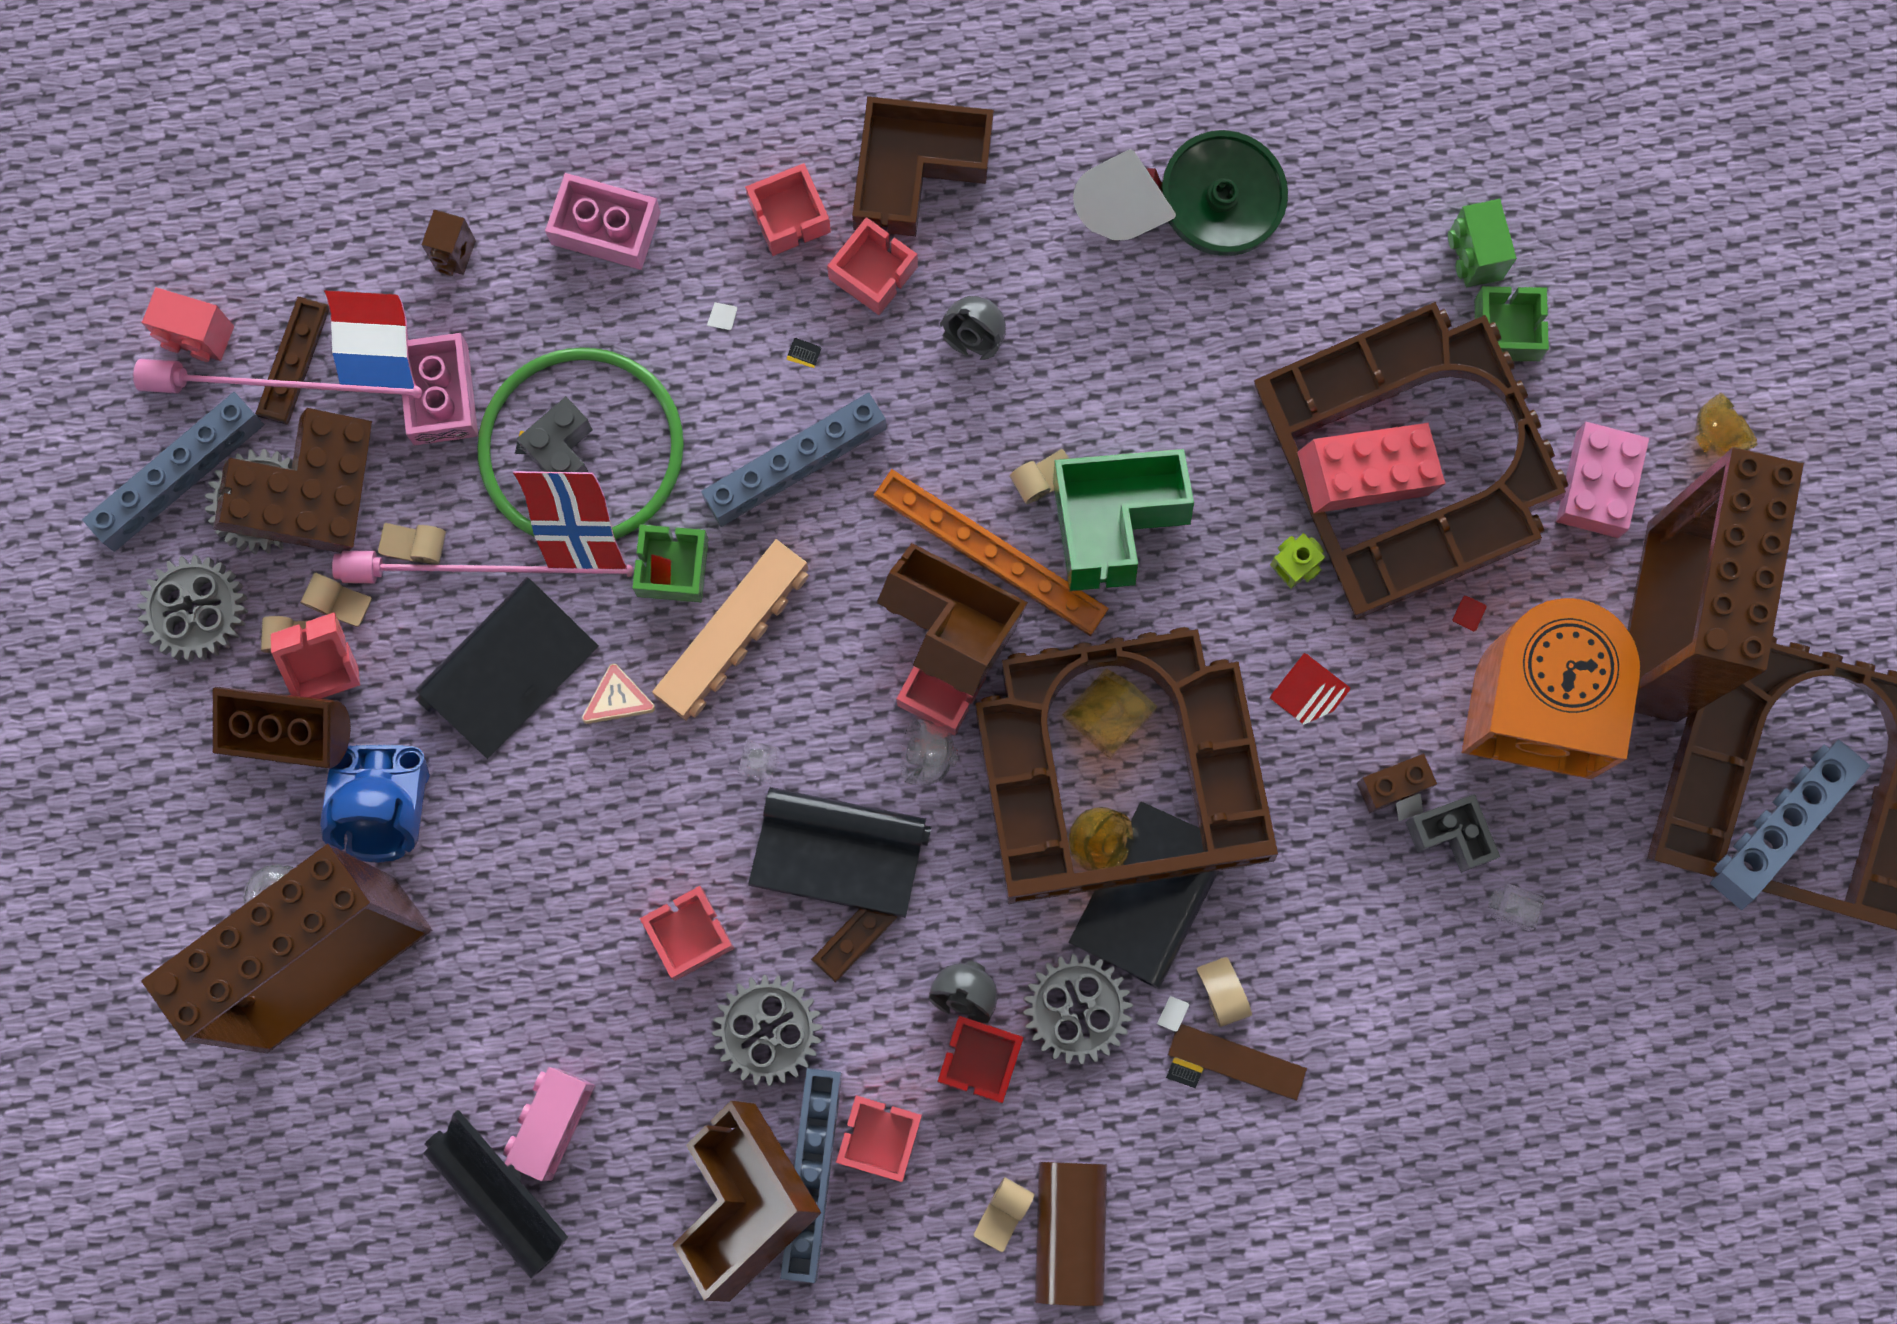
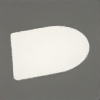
(1120, 198)

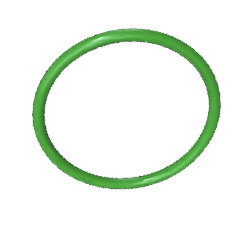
(576, 354)

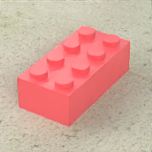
(1370, 467)

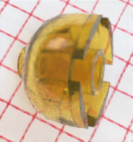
(1722, 427)
(1100, 838)

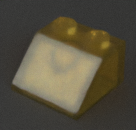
(1110, 712)

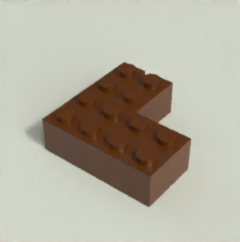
(912, 142)
(303, 505)
(964, 616)
(757, 1203)

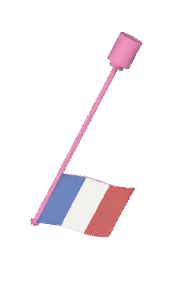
(366, 350)

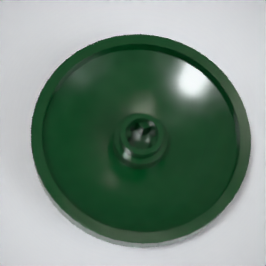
(1225, 192)

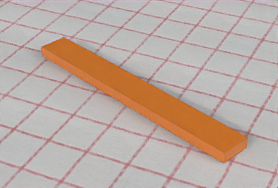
(990, 552)

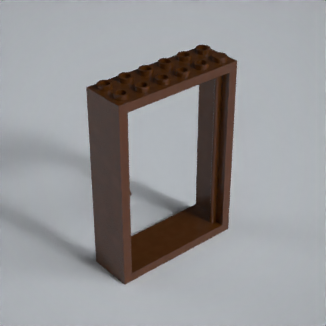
(1712, 583)
(287, 954)

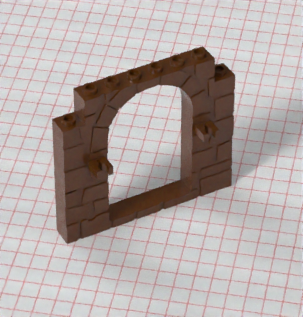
(1378, 368)
(1216, 745)
(1717, 763)

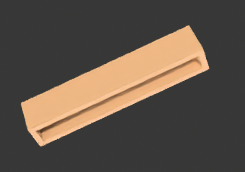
(731, 630)

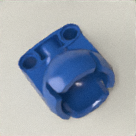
(375, 801)

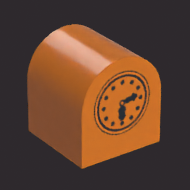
(1556, 691)

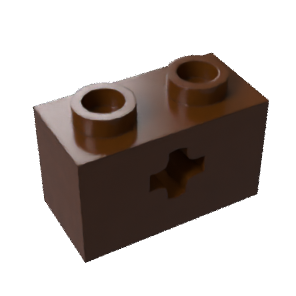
(448, 243)
(1396, 783)

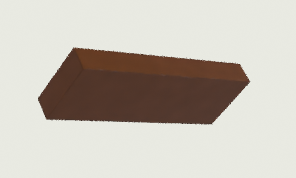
(851, 942)

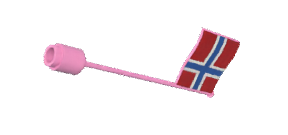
(566, 520)

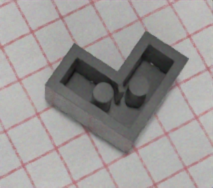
(553, 437)
(1460, 825)

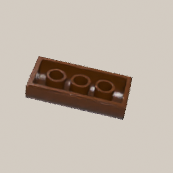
(279, 727)
(1071, 1234)

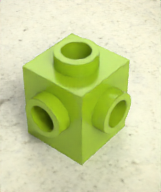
(1290, 567)

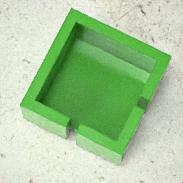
(1482, 243)
(1517, 319)
(687, 563)

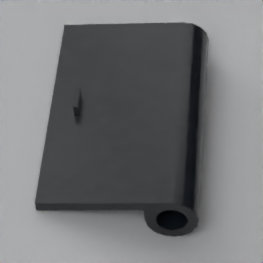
(506, 668)
(838, 852)
(1146, 922)
(495, 1195)

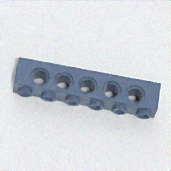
(794, 459)
(173, 472)
(1843, 770)
(813, 1166)

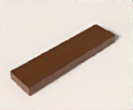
(293, 359)
(1238, 1062)

